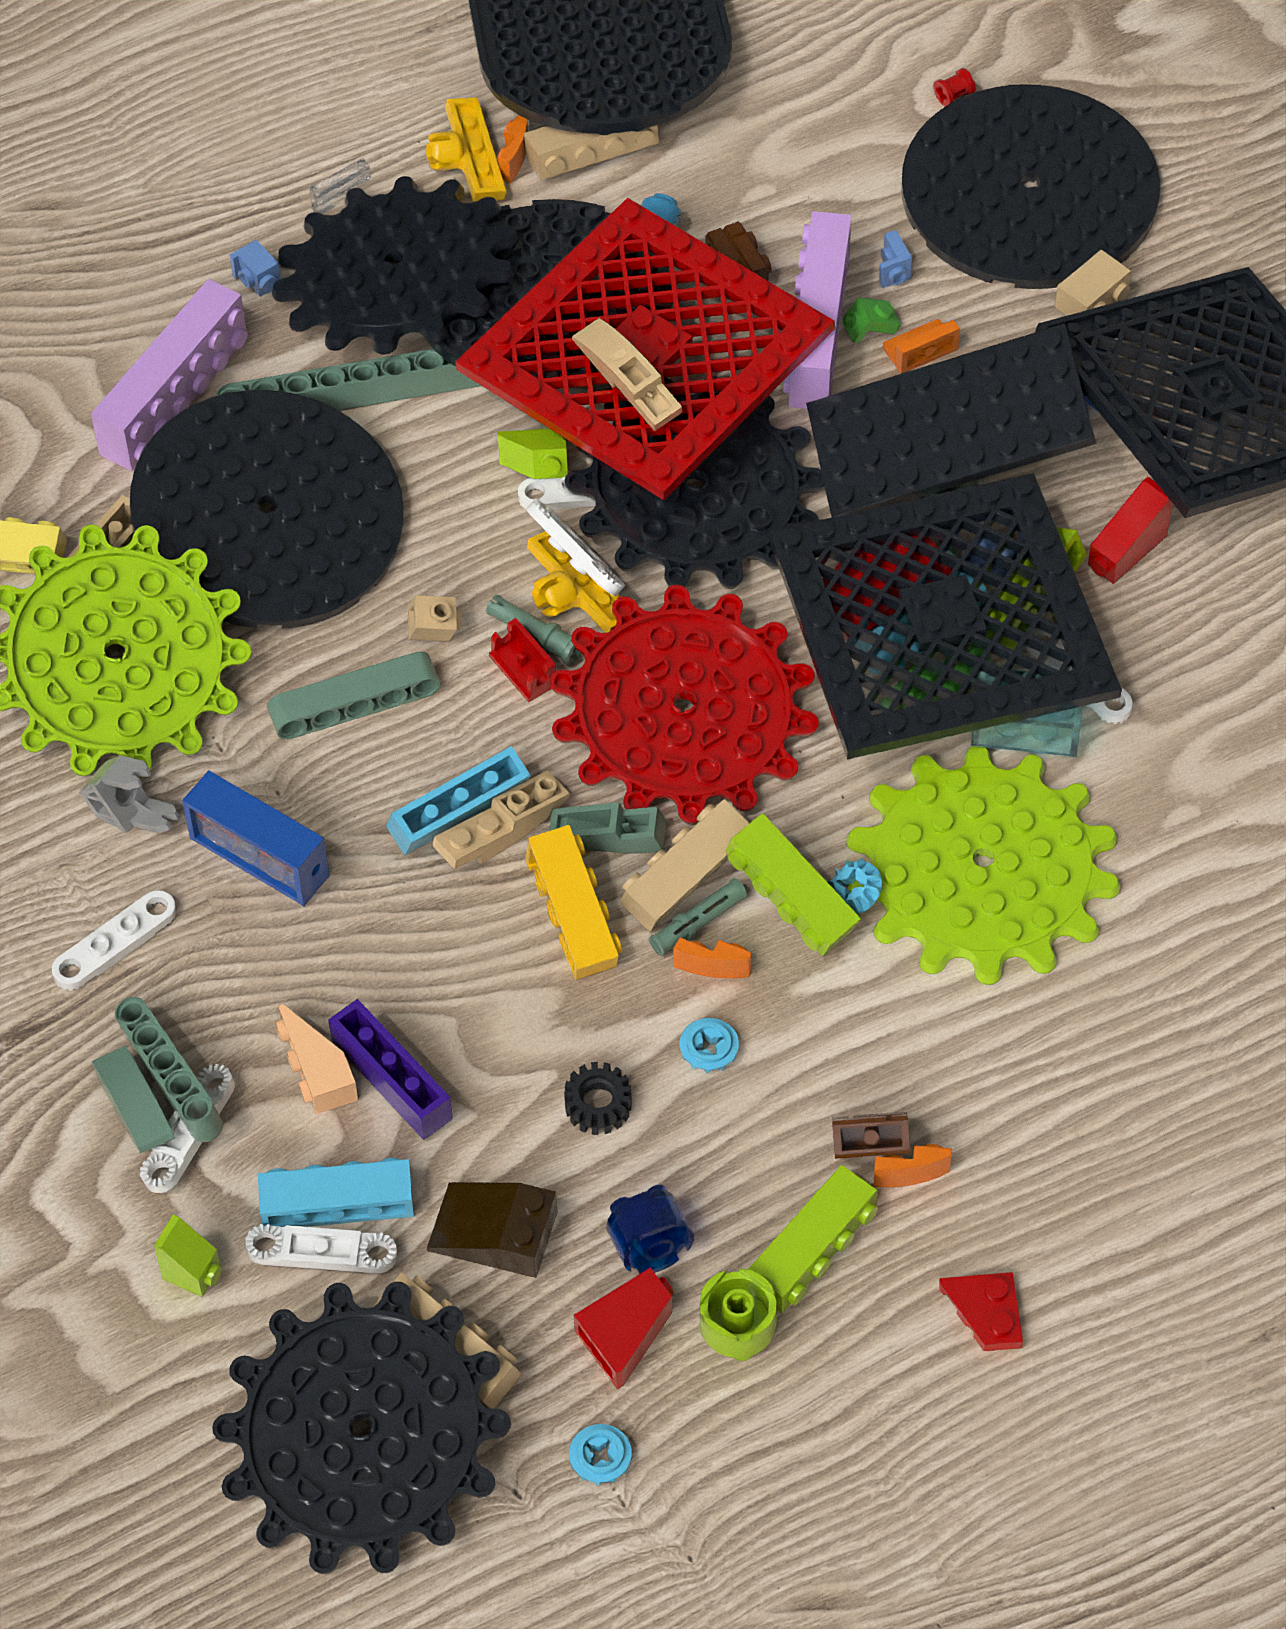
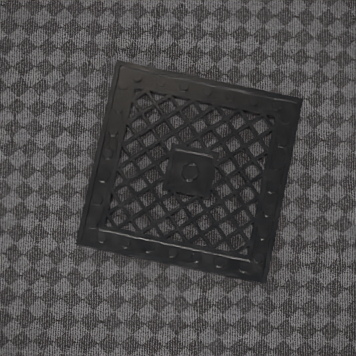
(1211, 385)
(943, 615)

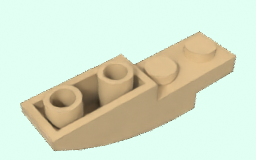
(629, 371)
(506, 822)

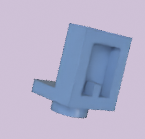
(896, 261)

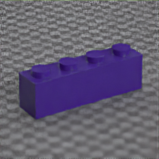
(390, 1069)

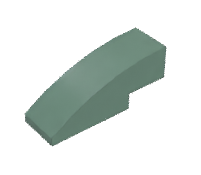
(612, 828)
(132, 1099)

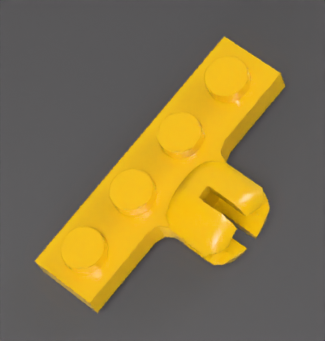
(467, 149)
(567, 586)

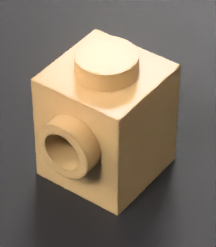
(433, 618)

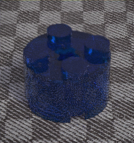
(649, 1230)

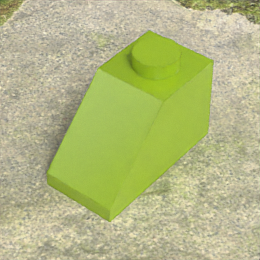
(533, 452)
(187, 1257)

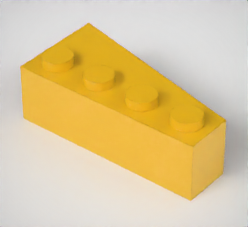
(572, 901)

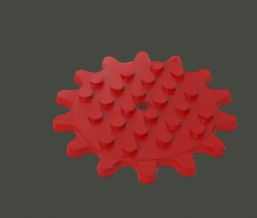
(692, 654)

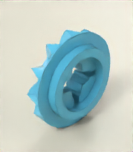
(867, 875)
(715, 1032)
(597, 1438)

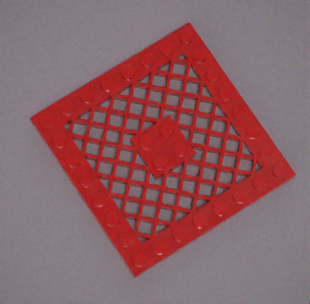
(633, 228)

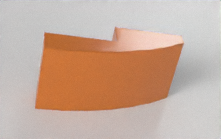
(513, 154)
(723, 962)
(927, 1164)

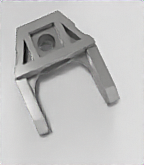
(120, 800)

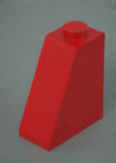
(1131, 532)
(625, 1324)

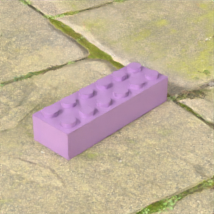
(823, 288)
(170, 373)

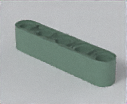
(353, 695)
(169, 1069)

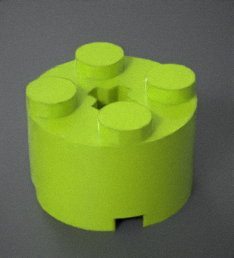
(738, 1313)

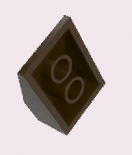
(495, 1225)

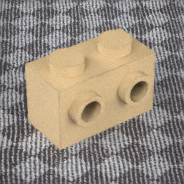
(1093, 285)

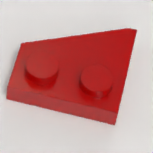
(987, 1307)

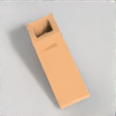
(322, 1065)

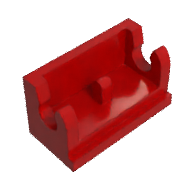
(522, 661)

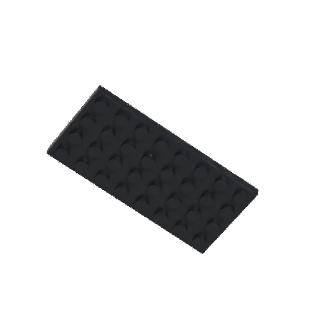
(951, 422)

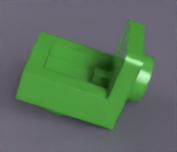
(870, 316)

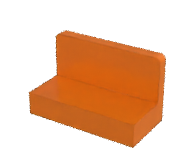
(922, 344)

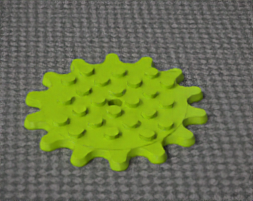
(124, 599)
(992, 912)

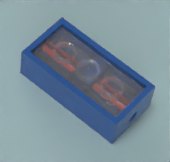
(256, 838)

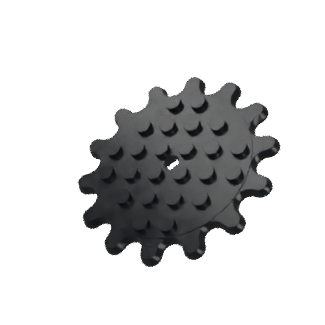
(355, 290)
(746, 492)
(303, 1414)

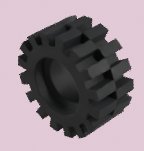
(597, 1079)

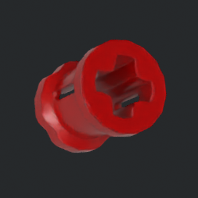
(954, 87)

